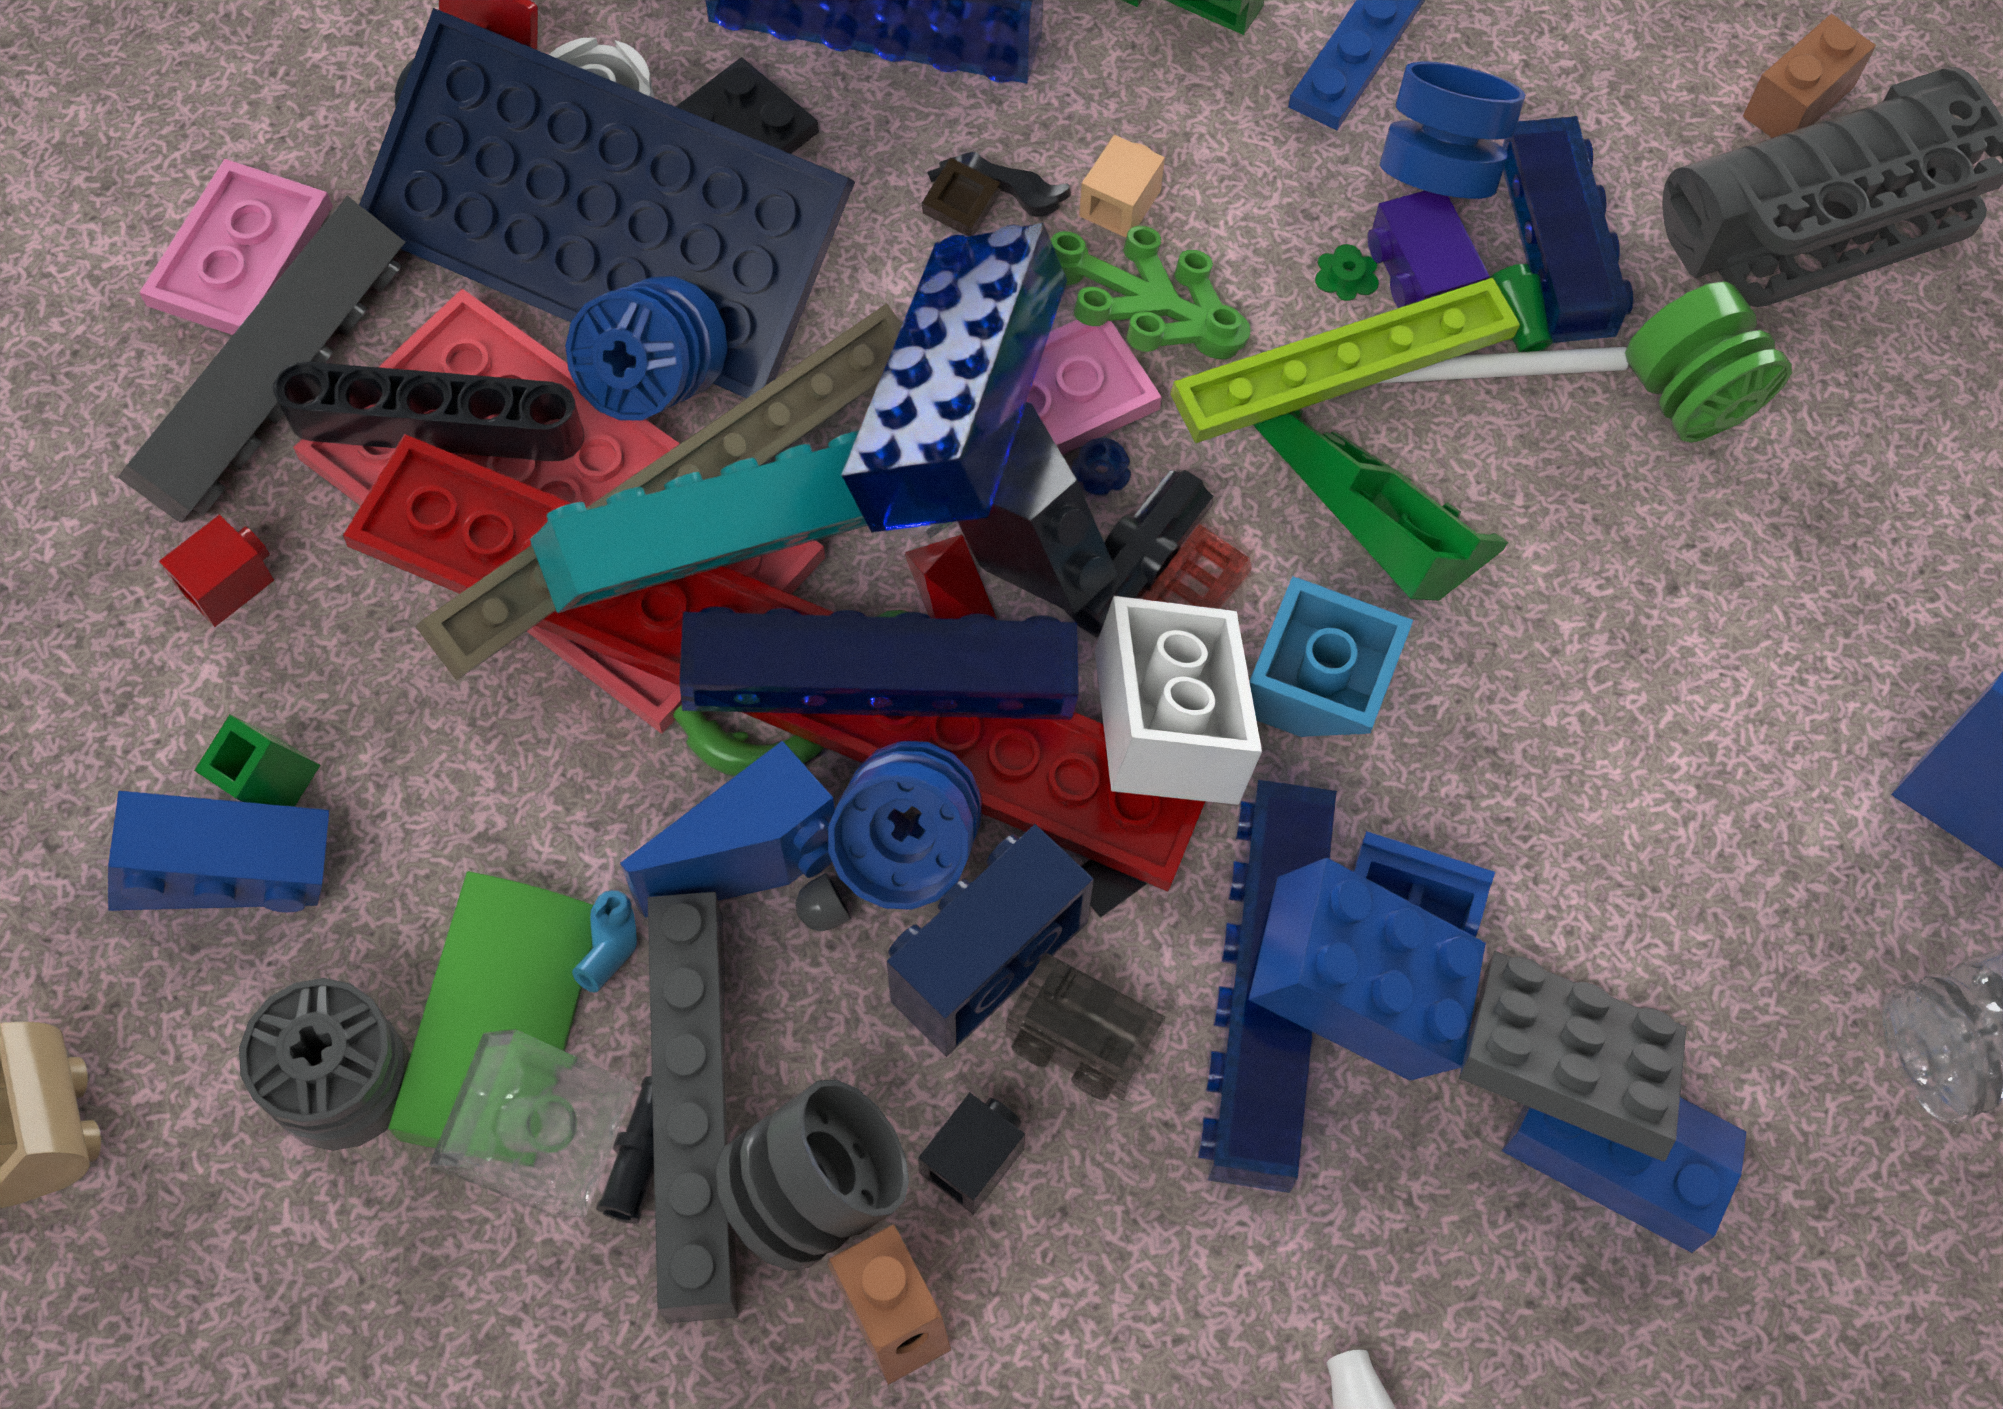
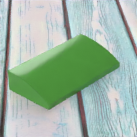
(498, 971)

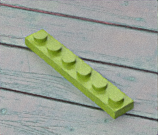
(1343, 360)

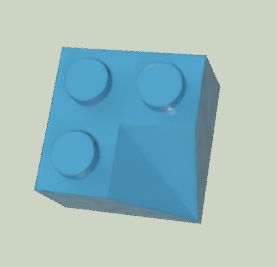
(1326, 662)

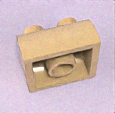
(40, 1121)

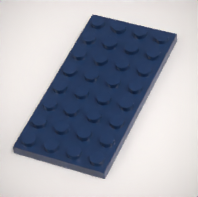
(587, 186)

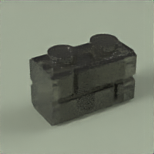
(1083, 1029)

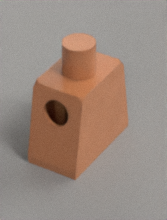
(890, 1303)

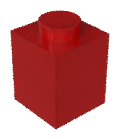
(219, 569)

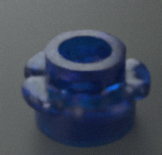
(1102, 453)

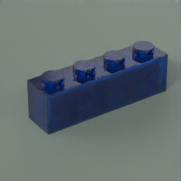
(1566, 229)

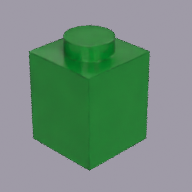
(256, 765)

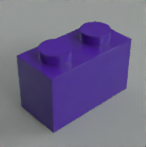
(1423, 247)

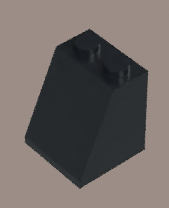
(1041, 525)

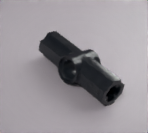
(1147, 543)

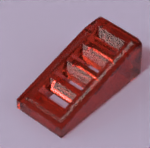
(1217, 551)

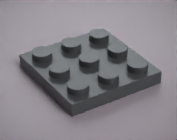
(1577, 1054)

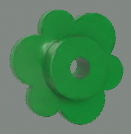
(1346, 284)

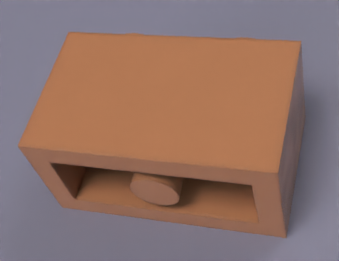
(1809, 78)

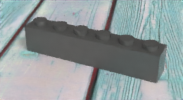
(235, 391)

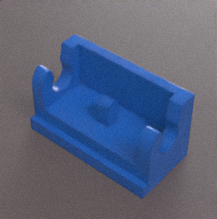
(1427, 879)

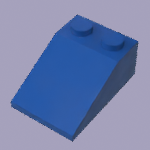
(741, 838)

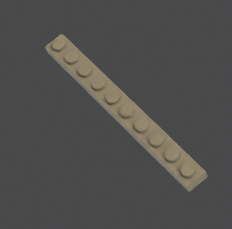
(760, 427)

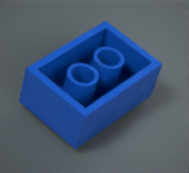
(1368, 970)

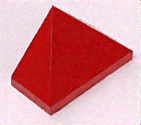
(948, 579)

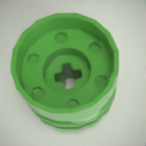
(1707, 361)

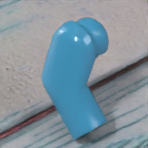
(612, 940)

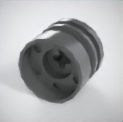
(361, 1073)
(812, 1175)

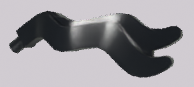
(1026, 186)

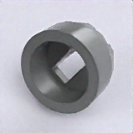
(821, 905)

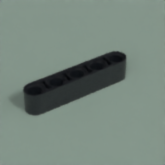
(405, 395)

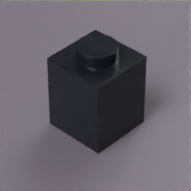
(973, 1151)

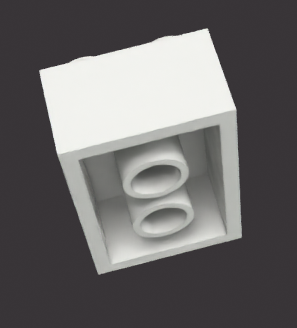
(1176, 701)

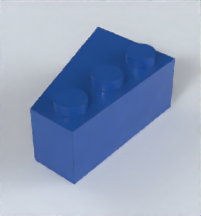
(214, 854)

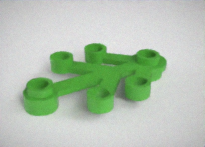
(1212, 327)

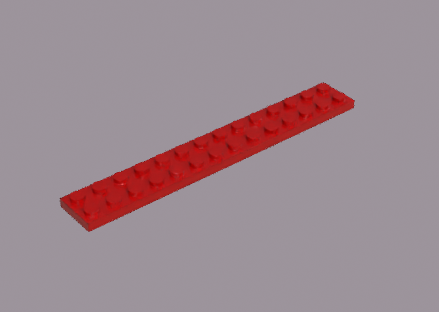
(465, 521)

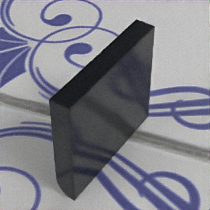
(1109, 886)

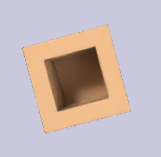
(1121, 185)

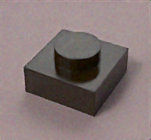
(961, 197)

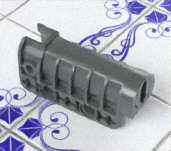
(1839, 184)

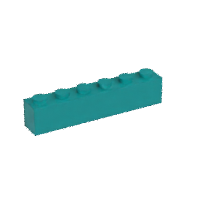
(695, 524)

